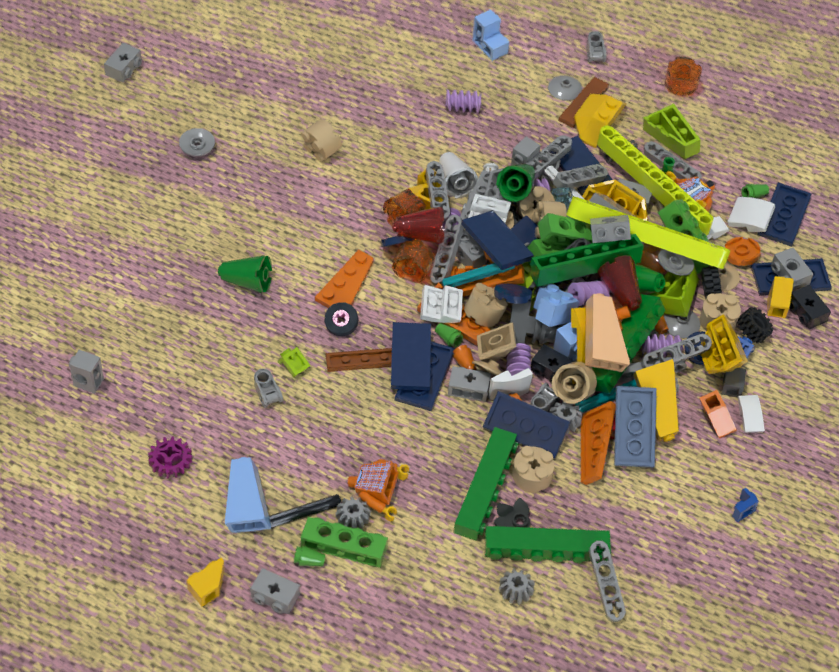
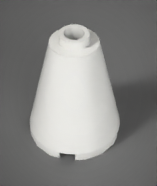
(458, 176)

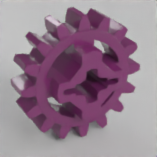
(172, 455)

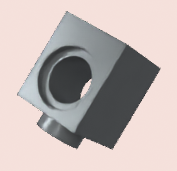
(733, 382)

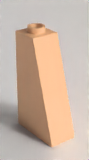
(604, 337)

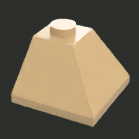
(496, 343)

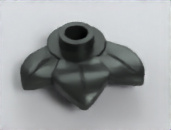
(510, 515)

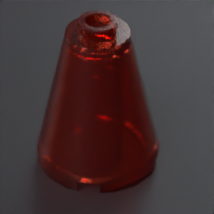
(421, 225)
(622, 281)

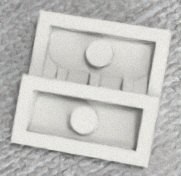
(484, 204)
(751, 213)
(441, 304)
(511, 384)

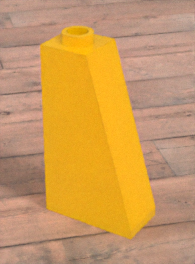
(663, 379)

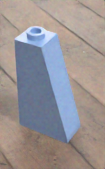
(245, 499)

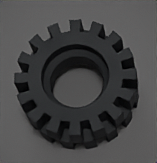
(711, 281)
(755, 325)

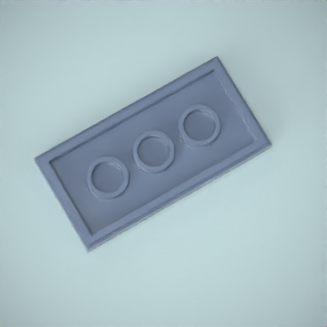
(635, 427)

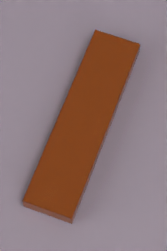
(595, 86)
(358, 359)

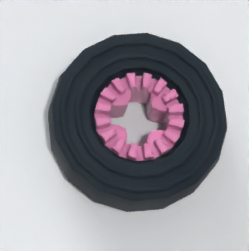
(339, 310)

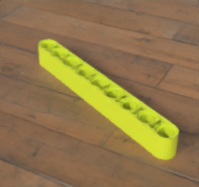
(649, 175)
(654, 234)

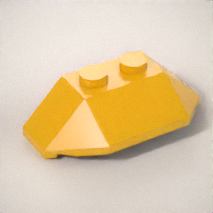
(594, 114)
(620, 194)
(726, 349)

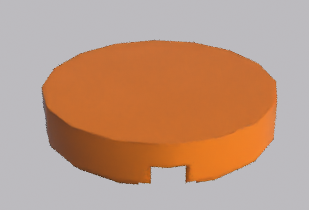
(743, 251)

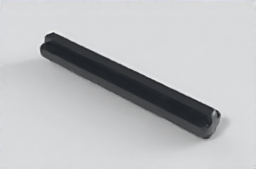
(304, 510)

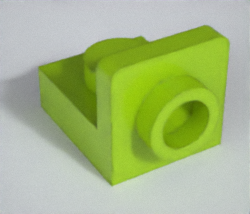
(294, 361)

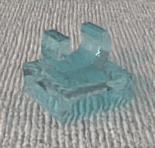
(562, 195)

